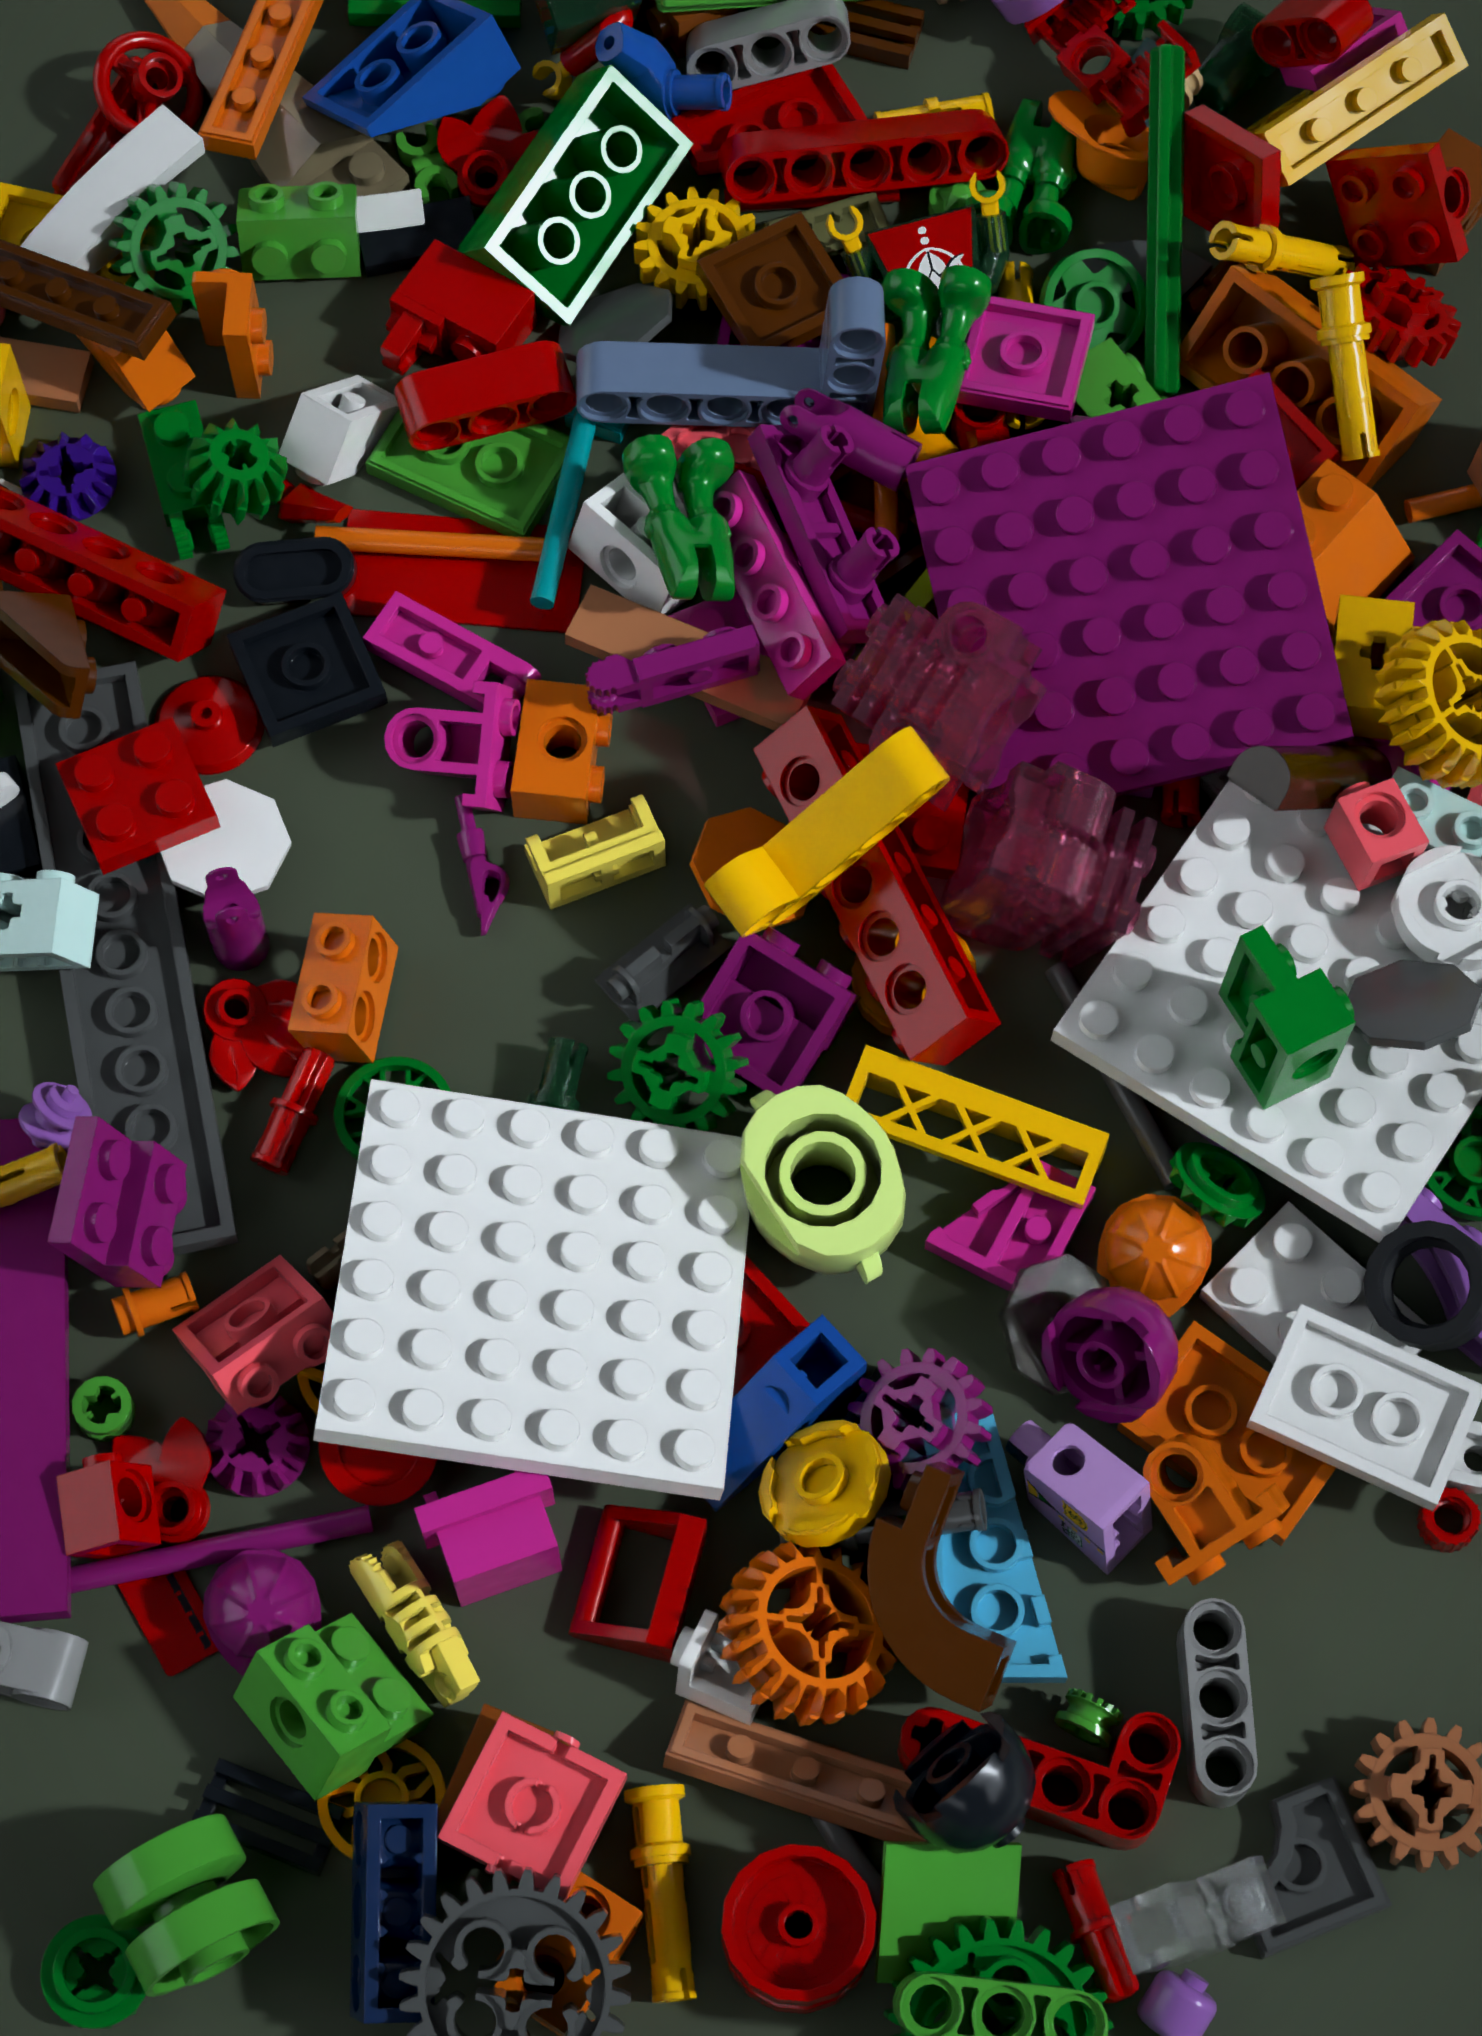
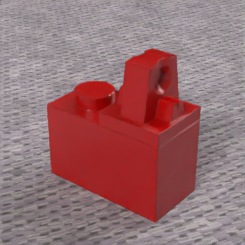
(456, 307)

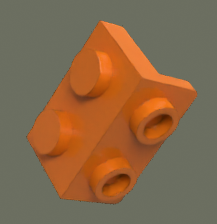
(233, 319)

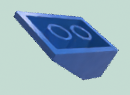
(417, 68)

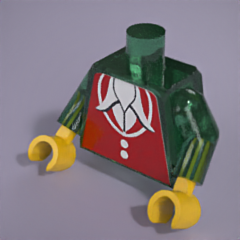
(931, 244)

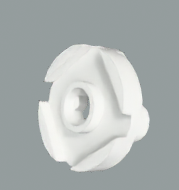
(1421, 907)

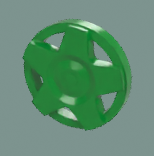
(1099, 294)

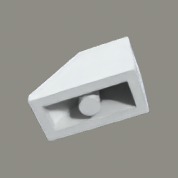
(337, 429)

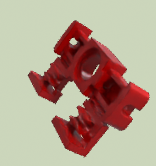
(1080, 36)

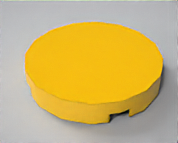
(825, 1484)

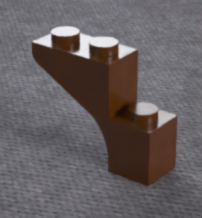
(46, 650)

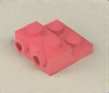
(259, 1334)

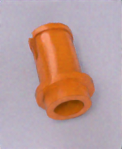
(154, 1305)

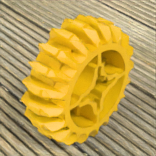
(1436, 701)

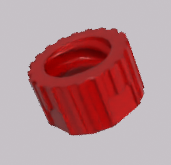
(1446, 1541)

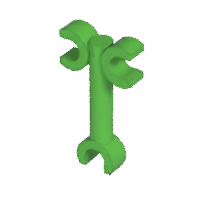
(431, 170)

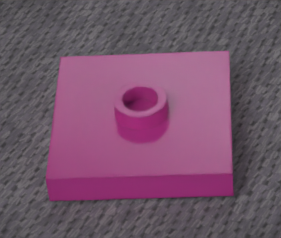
(1027, 359)

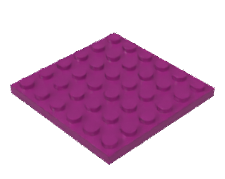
(1154, 574)

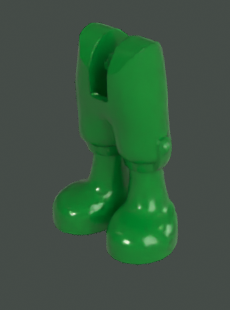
(1045, 161)
(924, 378)
(693, 545)

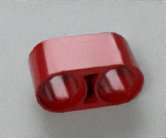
(1310, 31)

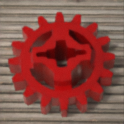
(1406, 316)

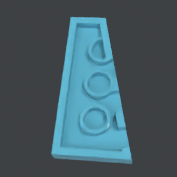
(993, 1573)

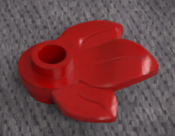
(486, 146)
(255, 1040)
(178, 1473)

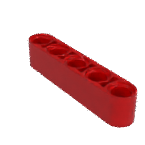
(838, 142)

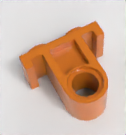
(1210, 1513)

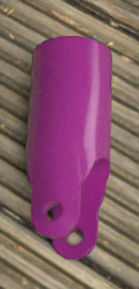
(878, 448)
(234, 921)

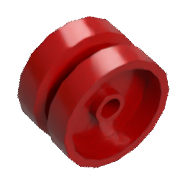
(789, 1971)

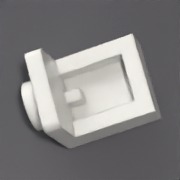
(708, 1678)

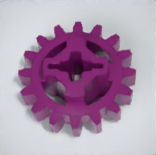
(937, 1395)

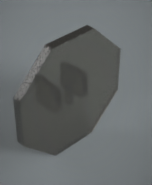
(1033, 1304)

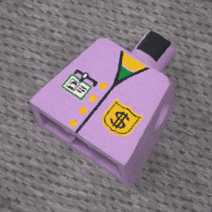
(1084, 1491)

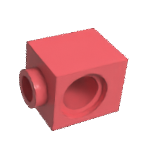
(1370, 856)

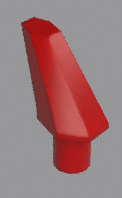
(306, 505)

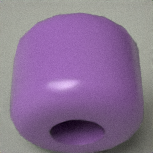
(1177, 2004)

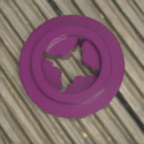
(247, 1473)

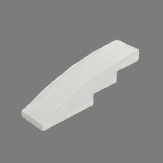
(82, 221)

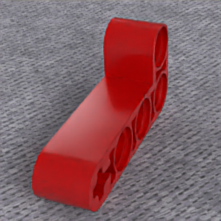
(1095, 1783)

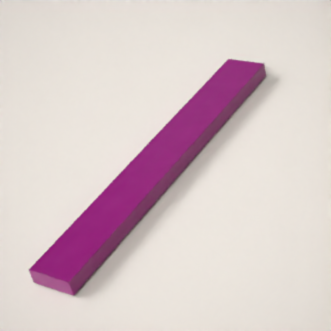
(32, 1402)

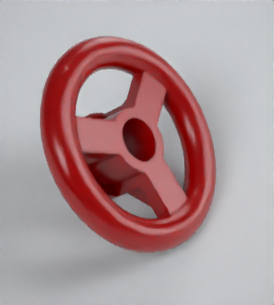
(168, 67)

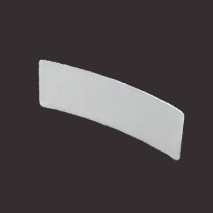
(390, 211)

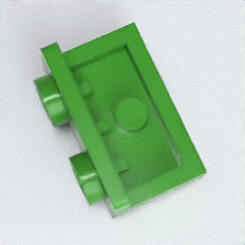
(299, 231)

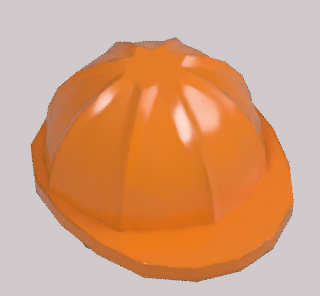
(1156, 1249)

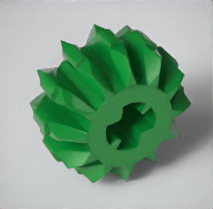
(235, 471)

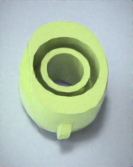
(825, 1129)

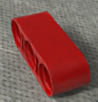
(485, 395)

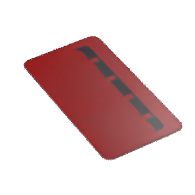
(170, 1619)

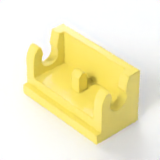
(597, 854)

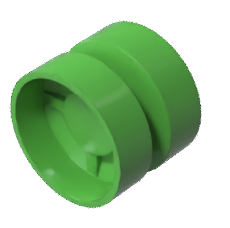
(176, 1886)

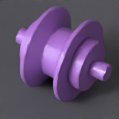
(52, 1114)

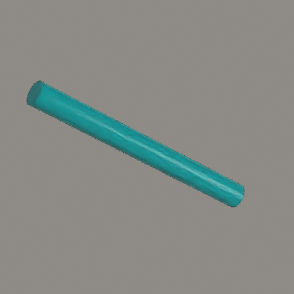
(563, 512)

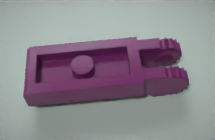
(673, 670)

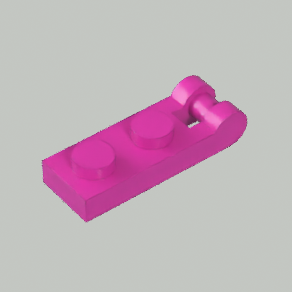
(442, 651)

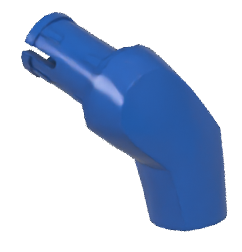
(655, 74)

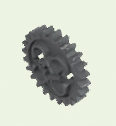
(522, 1919)

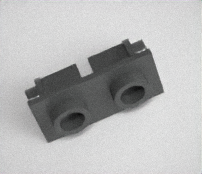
(664, 961)

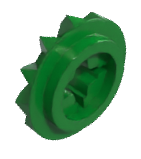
(1205, 1172)
(63, 1973)

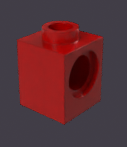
(108, 1507)

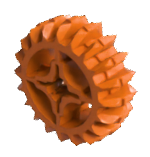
(789, 1650)

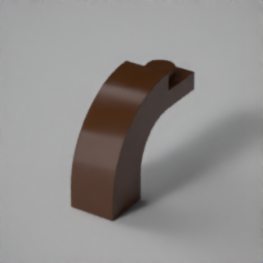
(911, 1607)

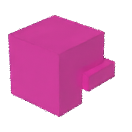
(493, 1534)

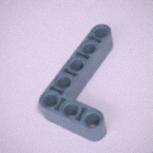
(738, 381)

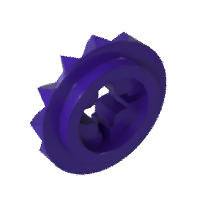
(92, 484)

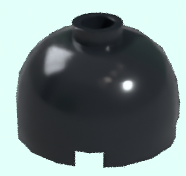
(969, 1787)

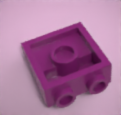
(779, 1008)
(118, 1205)

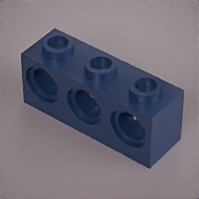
(390, 1893)

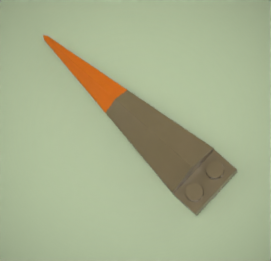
(301, 142)

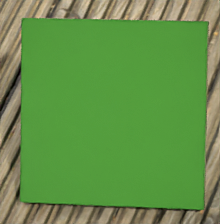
(931, 1890)

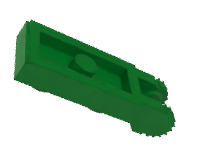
(166, 438)

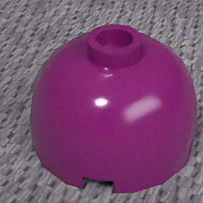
(1111, 1353)

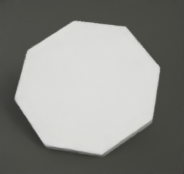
(249, 840)

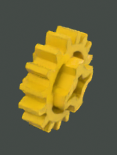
(684, 235)

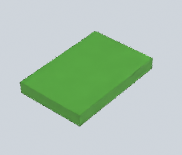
(491, 480)

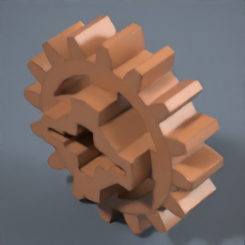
(1395, 1794)

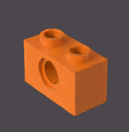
(551, 786)

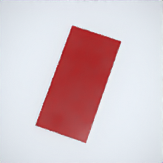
(456, 587)

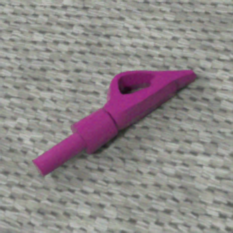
(479, 870)

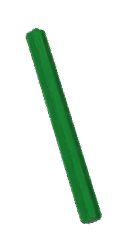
(1164, 218)

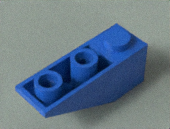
(787, 1395)

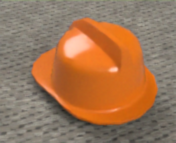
(1102, 147)

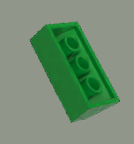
(578, 192)

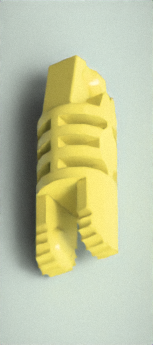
(416, 1622)

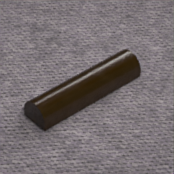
(1306, 775)

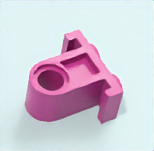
(463, 744)

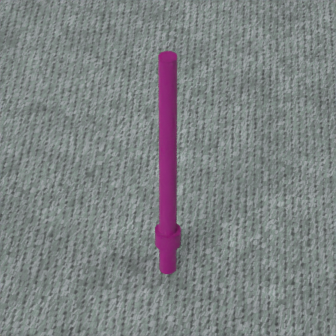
(219, 1549)

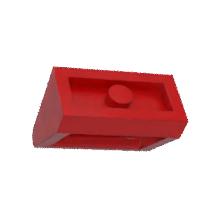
(658, 1641)

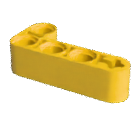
(828, 835)

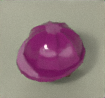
(257, 1602)

